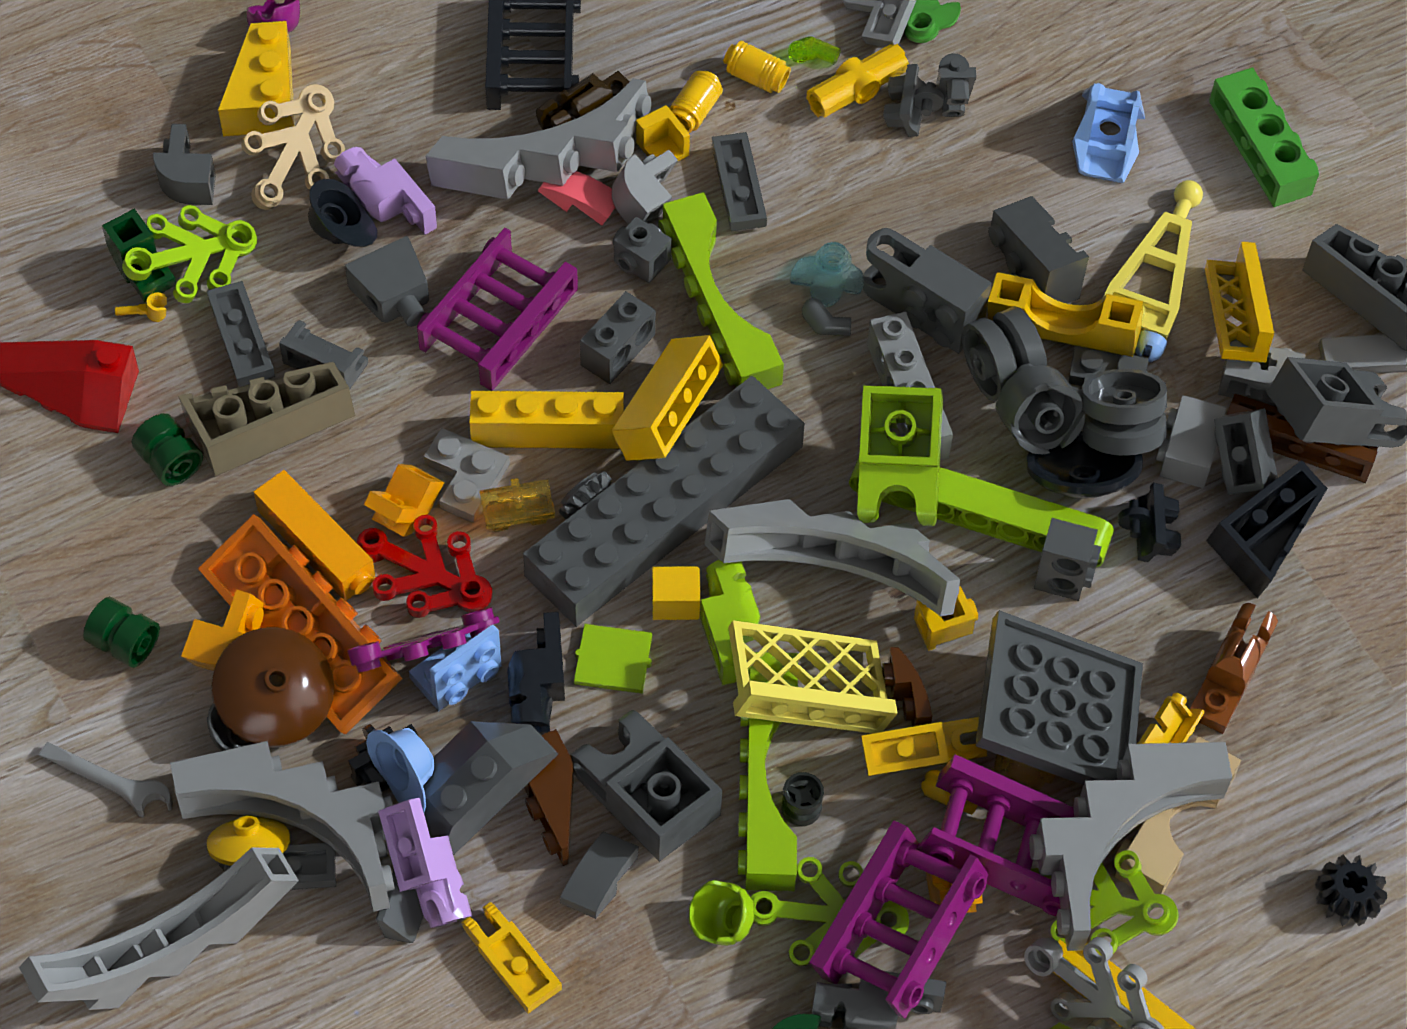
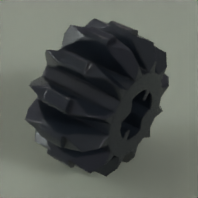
(1344, 900)

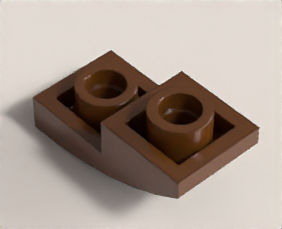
(907, 686)

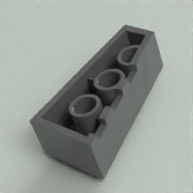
(1362, 279)

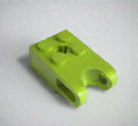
(897, 462)

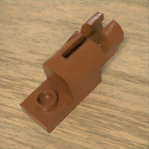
(1232, 669)

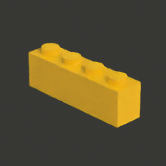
(667, 398)
(545, 419)

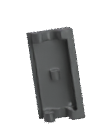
(303, 350)

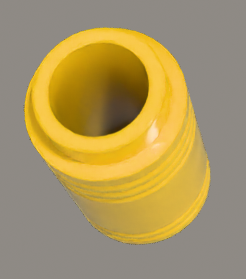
(756, 67)
(696, 99)

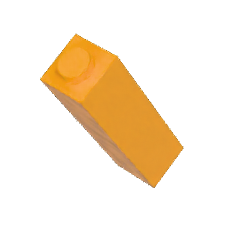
(311, 529)

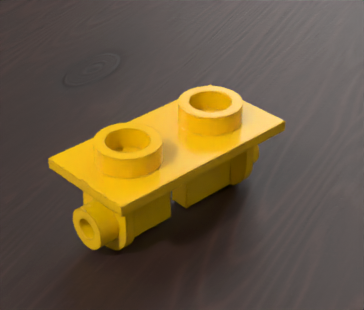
(1175, 720)

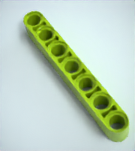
(998, 511)

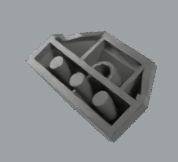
(480, 775)

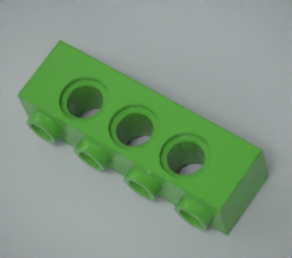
(1264, 137)

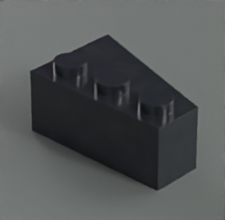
(1266, 527)

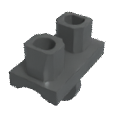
(956, 83)
(916, 100)

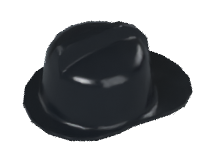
(339, 215)

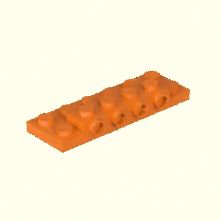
(301, 602)

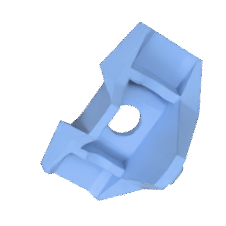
(1102, 154)

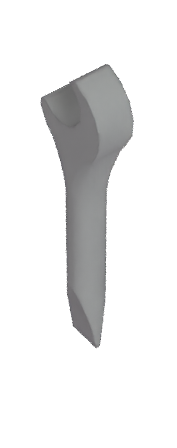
(135, 792)

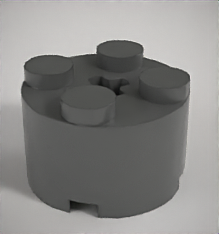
(1040, 408)

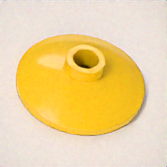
(236, 837)

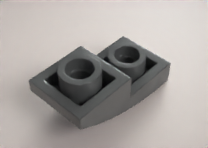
(597, 874)

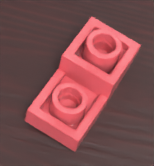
(584, 193)

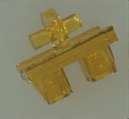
(517, 504)

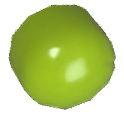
(721, 913)

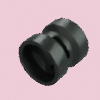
(802, 790)

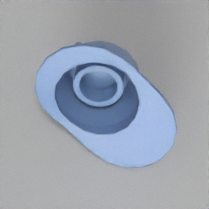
(402, 762)

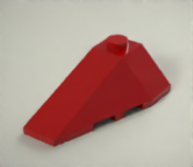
(74, 377)

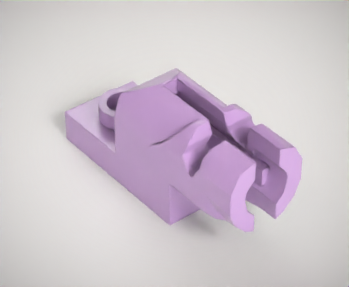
(385, 189)
(424, 863)

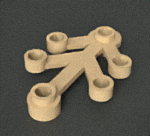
(295, 140)

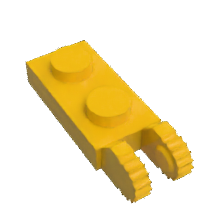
(513, 959)

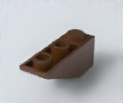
(551, 799)

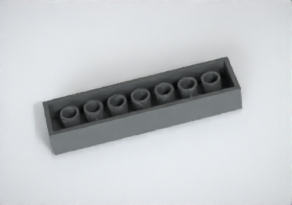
(663, 501)

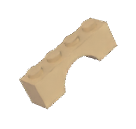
(1155, 844)

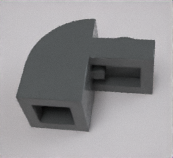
(182, 174)

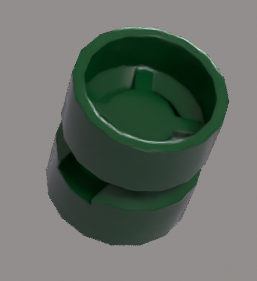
(167, 451)
(121, 632)

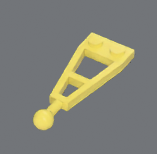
(1158, 315)

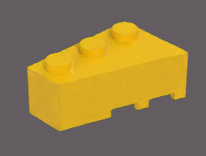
(258, 76)

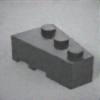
(1038, 250)

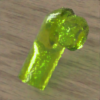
(813, 48)

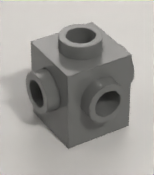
(641, 249)

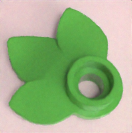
(929, 18)

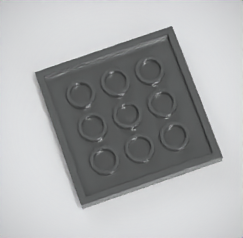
(1057, 701)

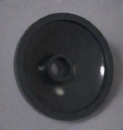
(1083, 471)

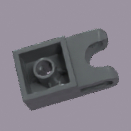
(927, 286)
(1336, 404)
(650, 786)

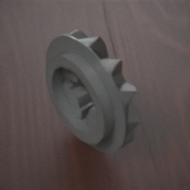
(584, 493)

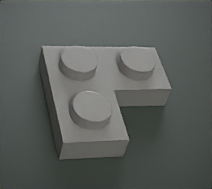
(886, 19)
(472, 469)

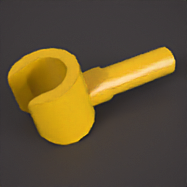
(154, 314)

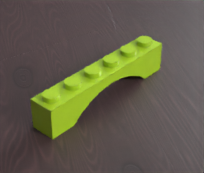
(742, 346)
(770, 843)

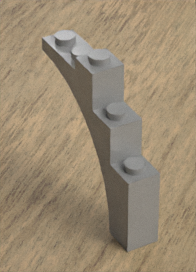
(550, 155)
(838, 540)
(1147, 783)
(254, 784)
(164, 946)

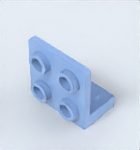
(453, 671)

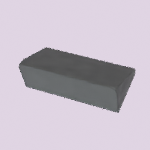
(403, 917)

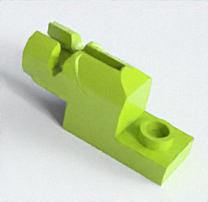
(728, 600)

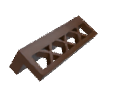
(1343, 459)

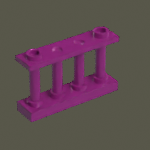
(515, 336)
(1001, 799)
(867, 898)

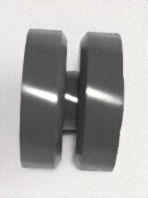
(1000, 347)
(1124, 412)

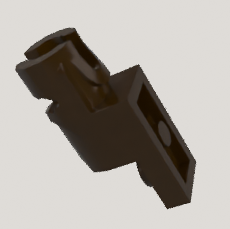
(579, 99)

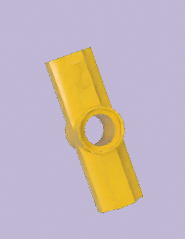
(857, 80)

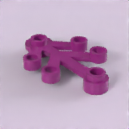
(368, 655)

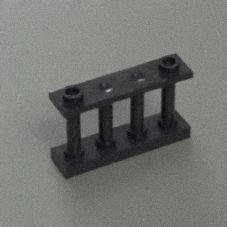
(500, 56)

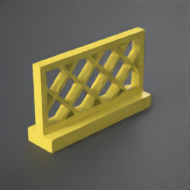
(813, 703)

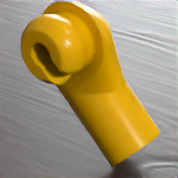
(931, 791)

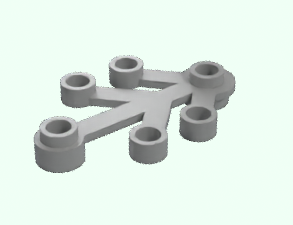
(1102, 997)

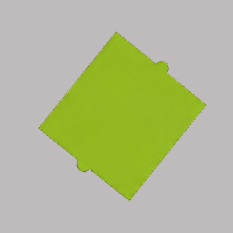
(613, 658)

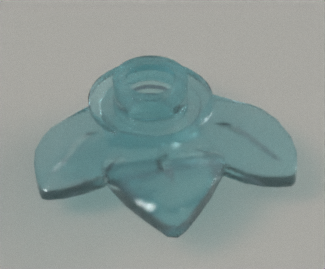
(828, 279)

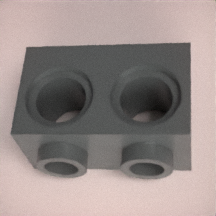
(617, 337)
(1067, 559)

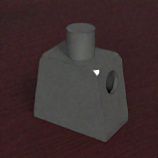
(390, 282)

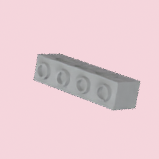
(902, 364)

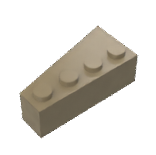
(266, 415)

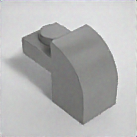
(639, 187)

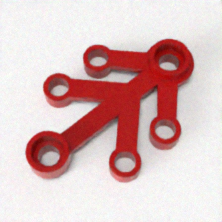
(428, 571)

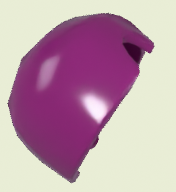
(274, 11)

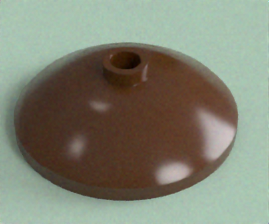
(265, 712)

